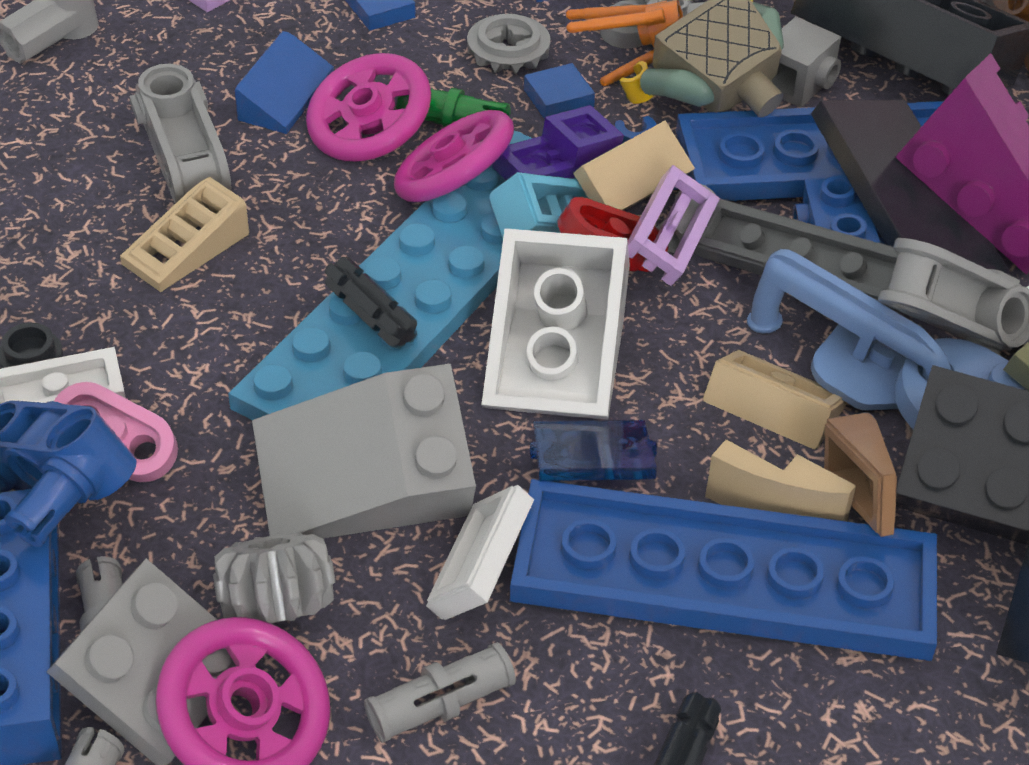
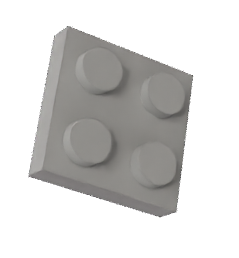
(122, 652)

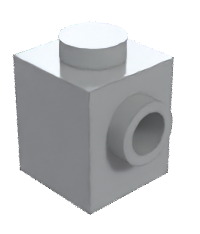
(806, 61)

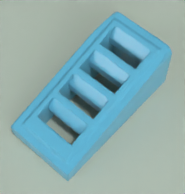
(533, 201)

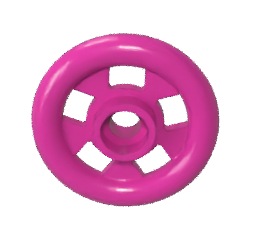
(368, 107)
(453, 156)
(246, 642)

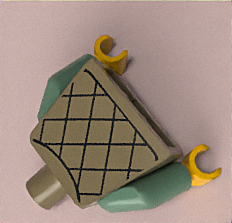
(715, 59)

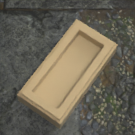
(633, 168)

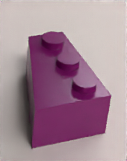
(979, 159)

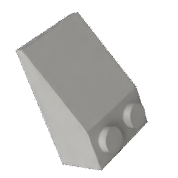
(367, 456)

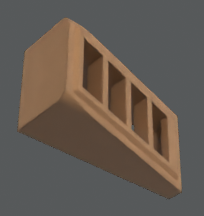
(860, 456)

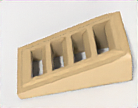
(206, 205)

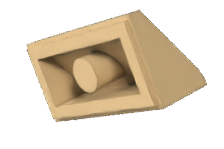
(772, 398)

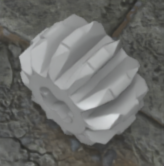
(274, 577)

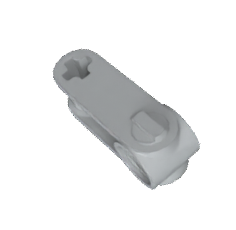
(179, 128)
(958, 296)

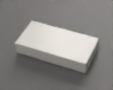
(479, 553)

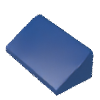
(280, 84)

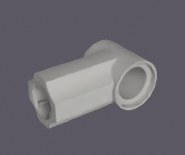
(45, 23)

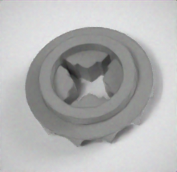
(527, 38)

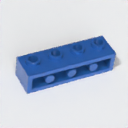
(28, 644)

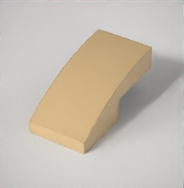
(799, 489)

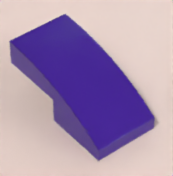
(565, 145)

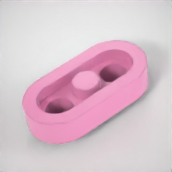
(131, 424)

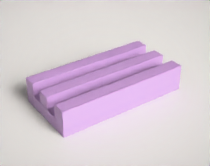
(655, 251)

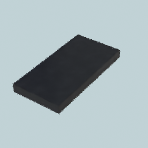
(865, 143)

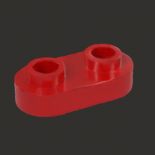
(598, 219)

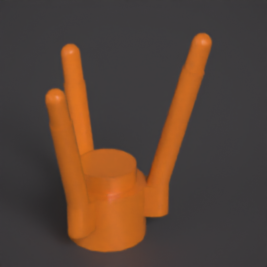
(648, 18)

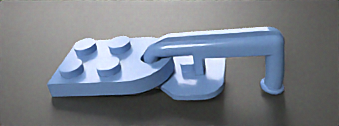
(873, 353)

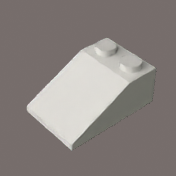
(557, 323)

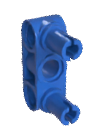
(61, 456)

